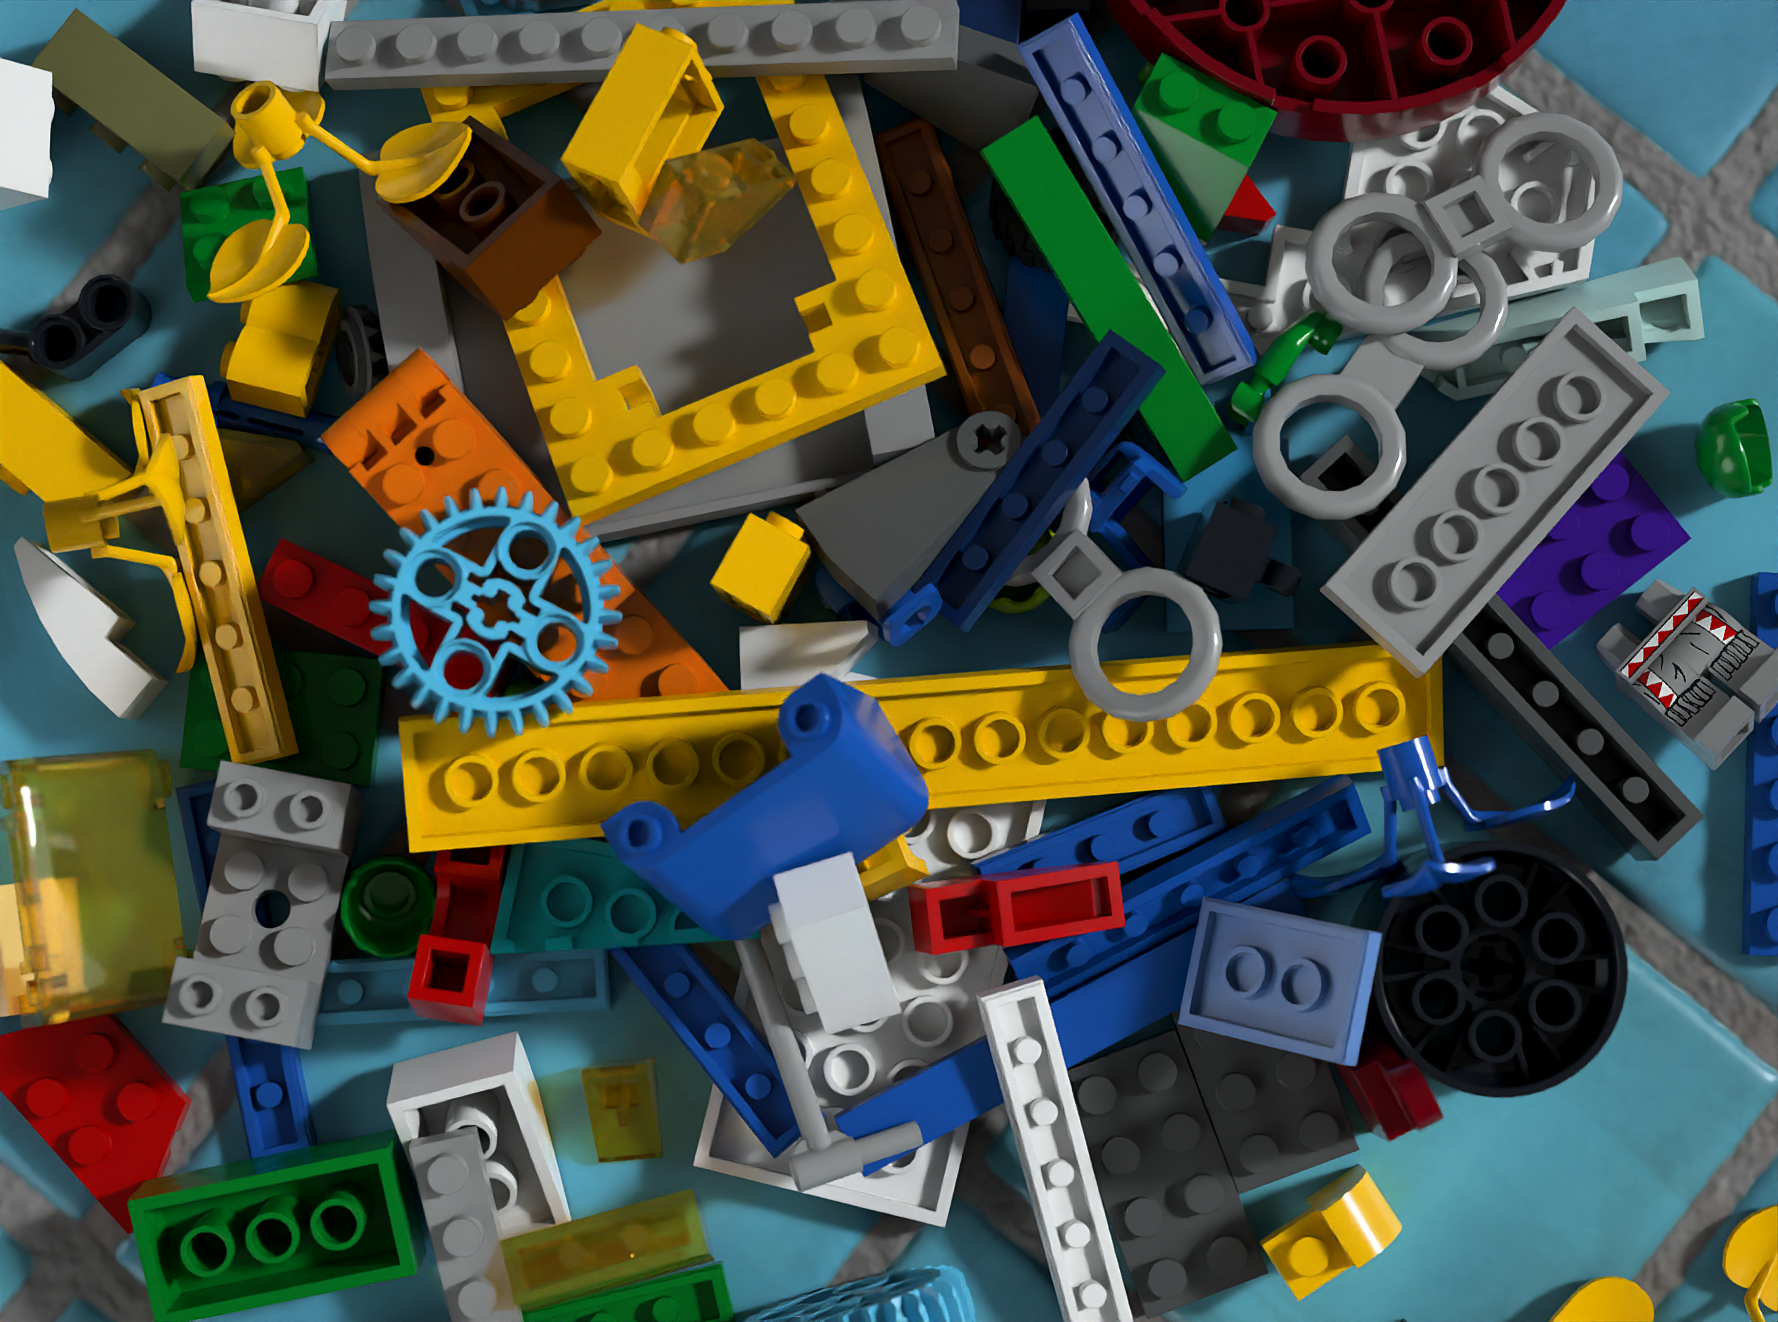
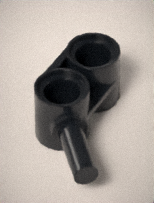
(95, 338)

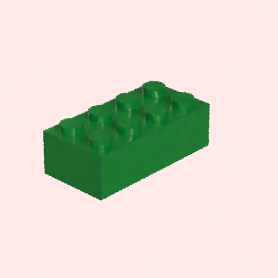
(277, 1228)

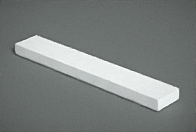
(1053, 1152)

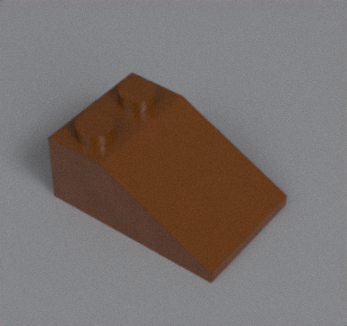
(499, 223)

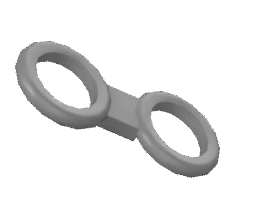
(1463, 222)
(1375, 385)
(1089, 591)

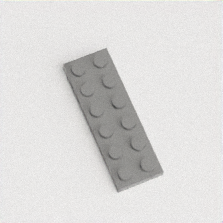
(1494, 492)

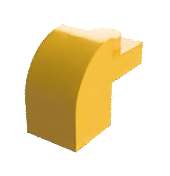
(1341, 1229)

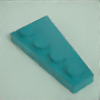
(583, 899)

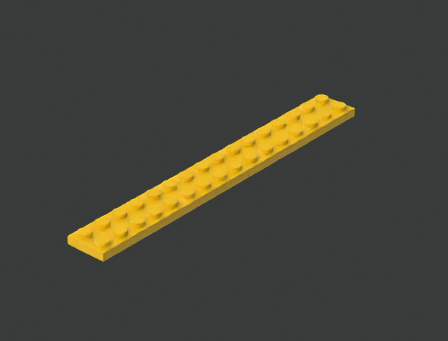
(967, 733)

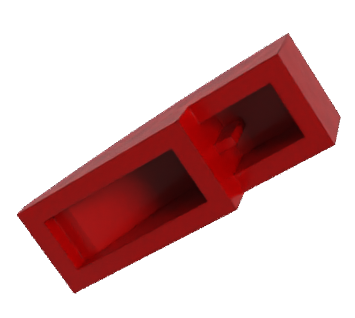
(1015, 907)

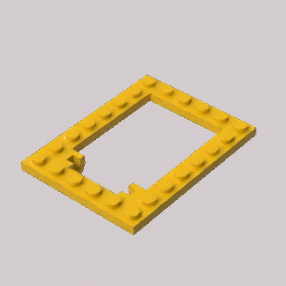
(861, 326)

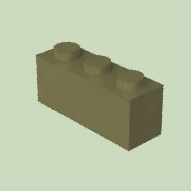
(134, 104)

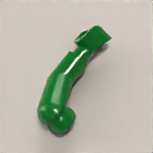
(1278, 359)

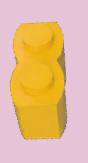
(283, 347)

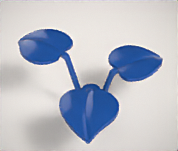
(1414, 781)

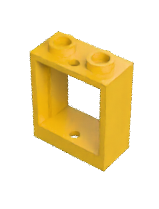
(646, 111)

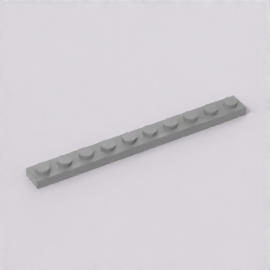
(586, 44)

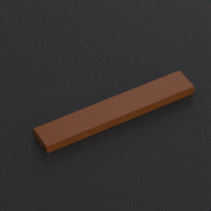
(954, 274)

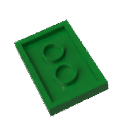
(332, 709)

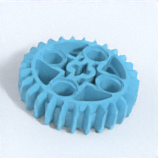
(429, 550)
(900, 1296)

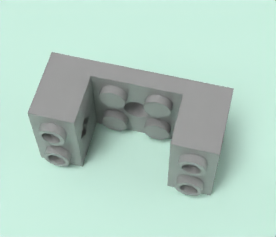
(275, 837)

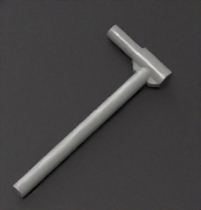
(821, 1154)

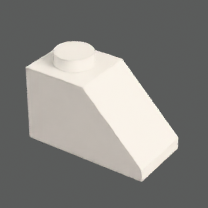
(799, 652)

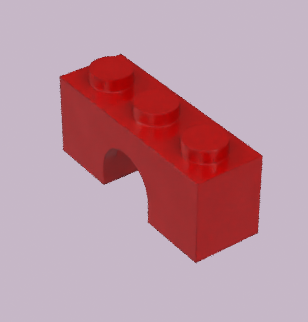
(454, 959)

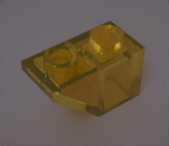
(713, 198)

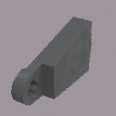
(977, 101)
(898, 518)

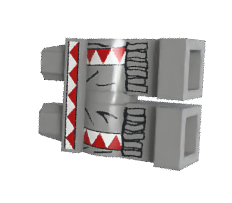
(1694, 671)

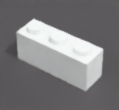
(833, 944)

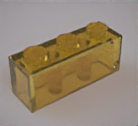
(607, 1250)

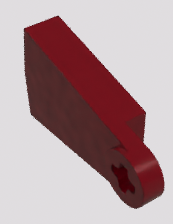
(1388, 1089)

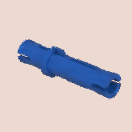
(260, 420)

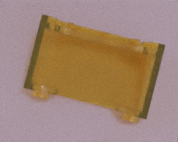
(92, 882)

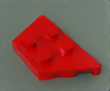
(95, 1103)

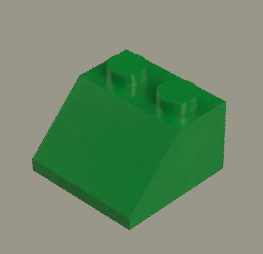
(1200, 138)

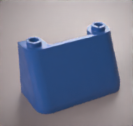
(835, 796)

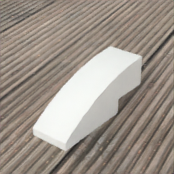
(88, 632)

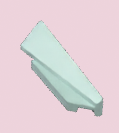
(1630, 307)

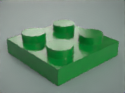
(218, 210)

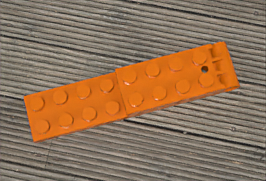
(425, 408)

